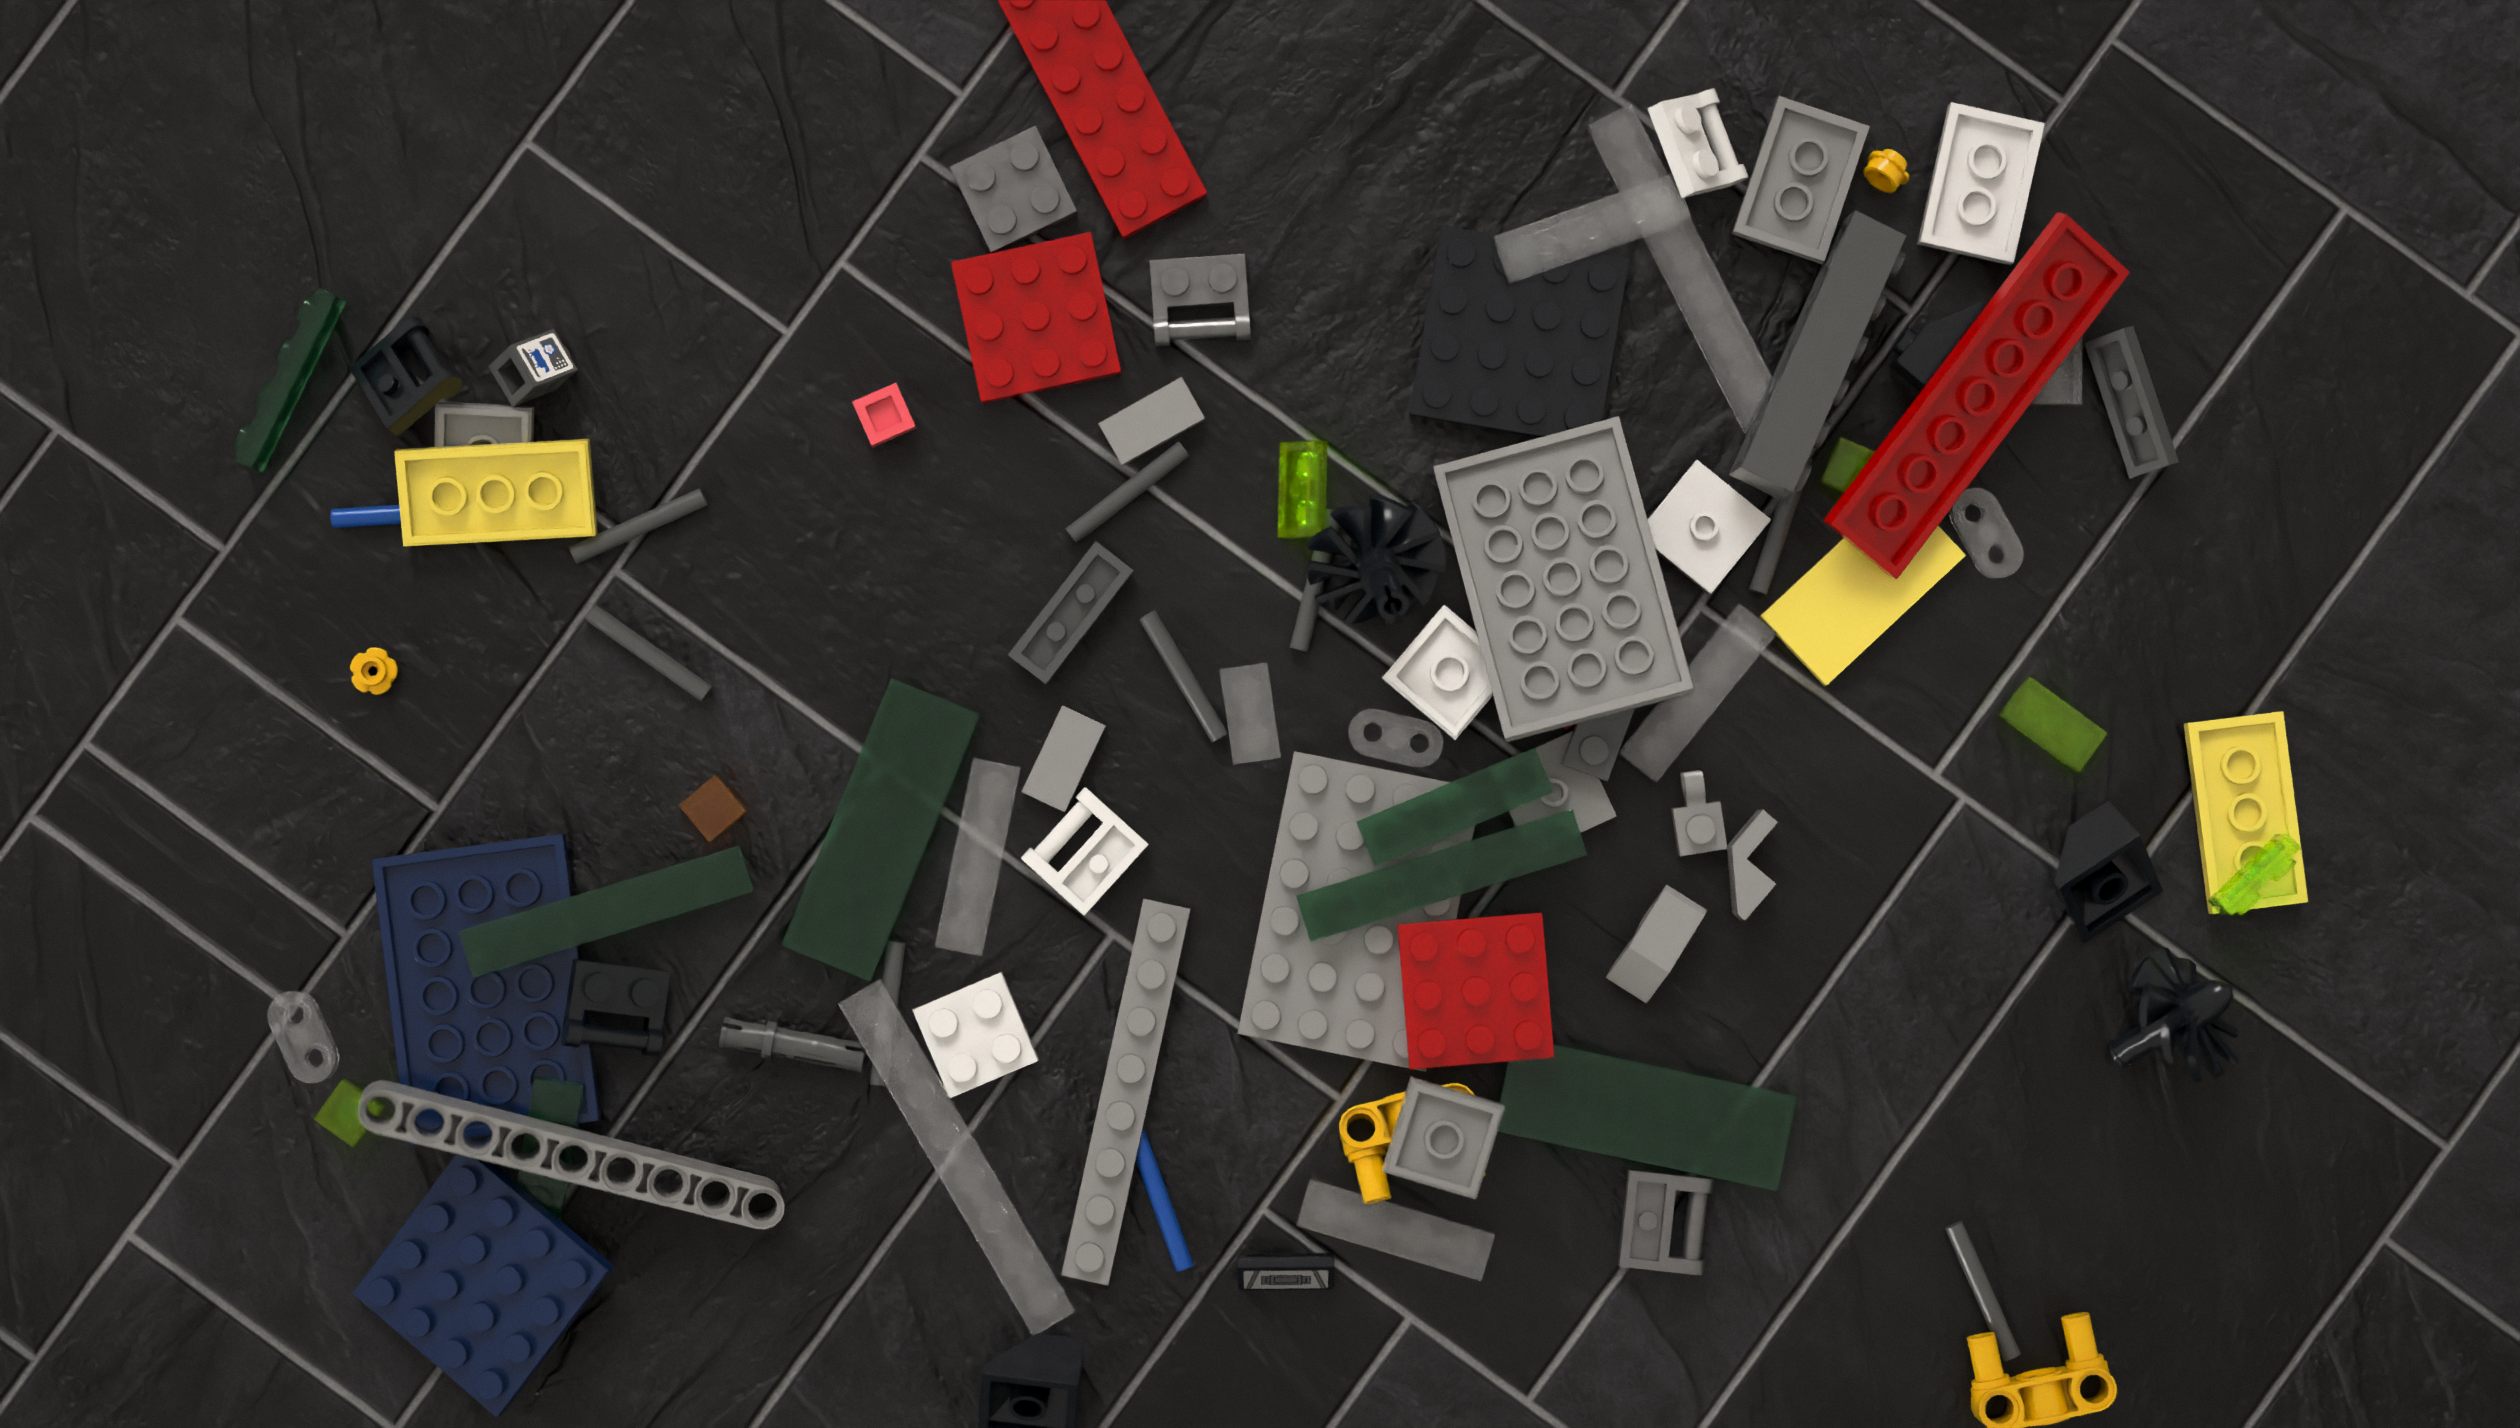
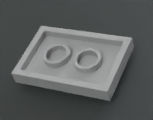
(1800, 180)

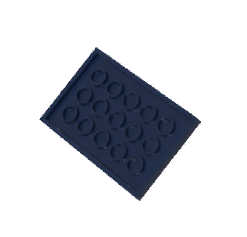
(487, 1032)

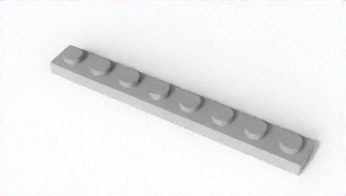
(1125, 1092)

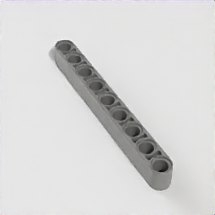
(556, 1137)

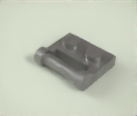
(1199, 284)
(1650, 1217)

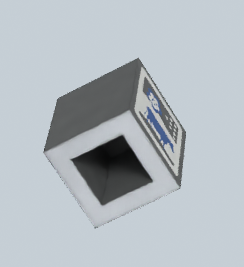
(533, 367)

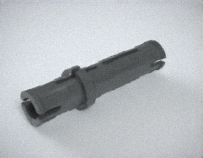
(791, 1044)

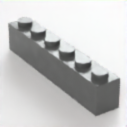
(1819, 355)

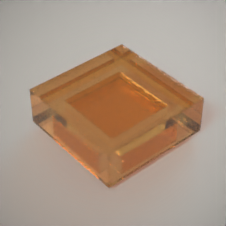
(713, 808)

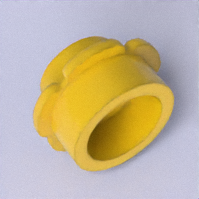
(1886, 170)
(382, 680)

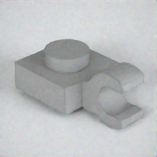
(1698, 823)

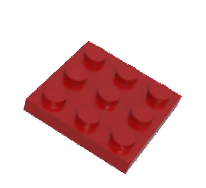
(1036, 317)
(1475, 990)

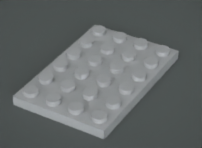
(1563, 579)
(1345, 987)

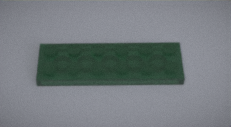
(881, 830)
(1649, 1115)

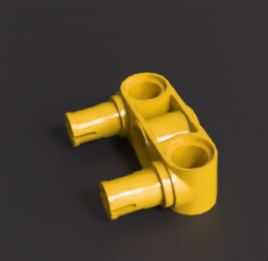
(1368, 1154)
(2045, 1393)

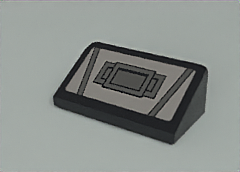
(1286, 1271)

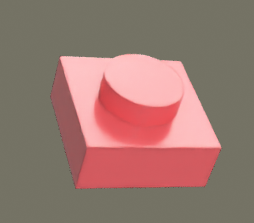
(884, 414)

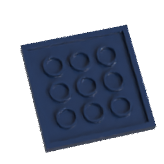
(483, 1280)

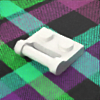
(1687, 146)
(1096, 863)

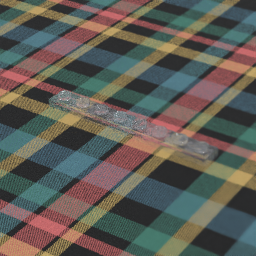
(1688, 271)
(956, 1157)

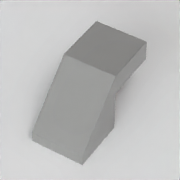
(1746, 881)
(1656, 944)

